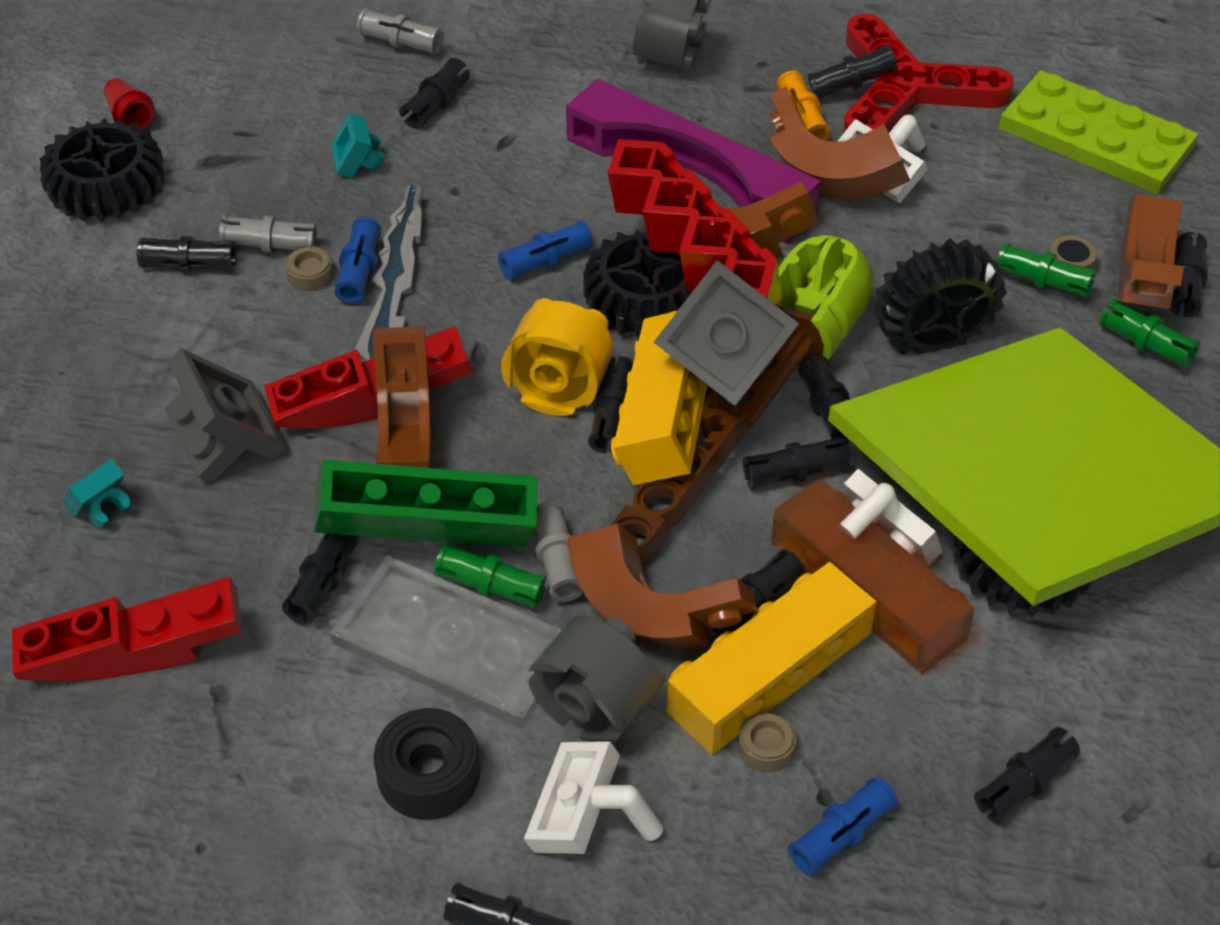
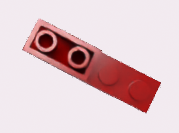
(346, 389)
(117, 641)

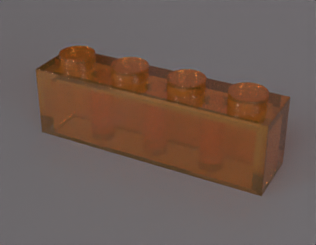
(913, 607)

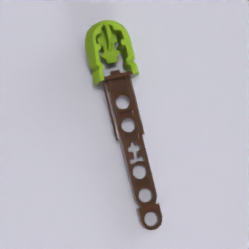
(825, 291)

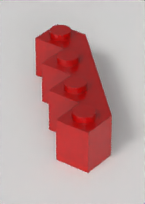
(686, 218)

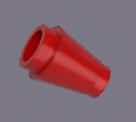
(128, 103)

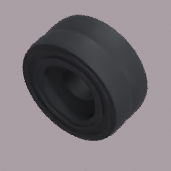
(433, 793)

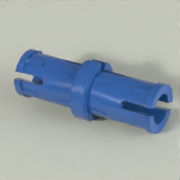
(545, 250)
(353, 278)
(842, 826)

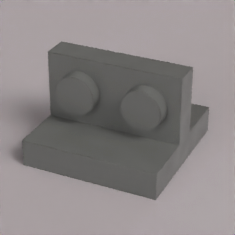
(726, 333)
(218, 416)

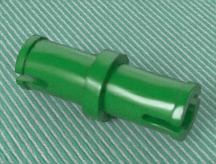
(1046, 270)
(1149, 334)
(490, 576)

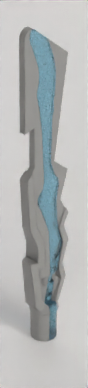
(397, 268)

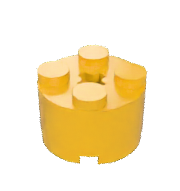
(558, 356)

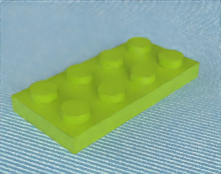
(1099, 131)

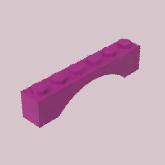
(607, 114)

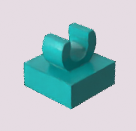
(355, 147)
(95, 489)

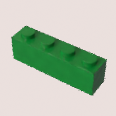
(425, 504)

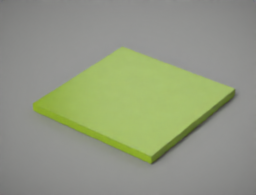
(1042, 461)

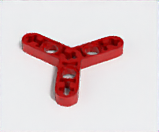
(910, 84)

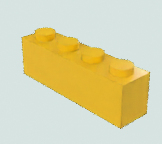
(658, 412)
(769, 656)

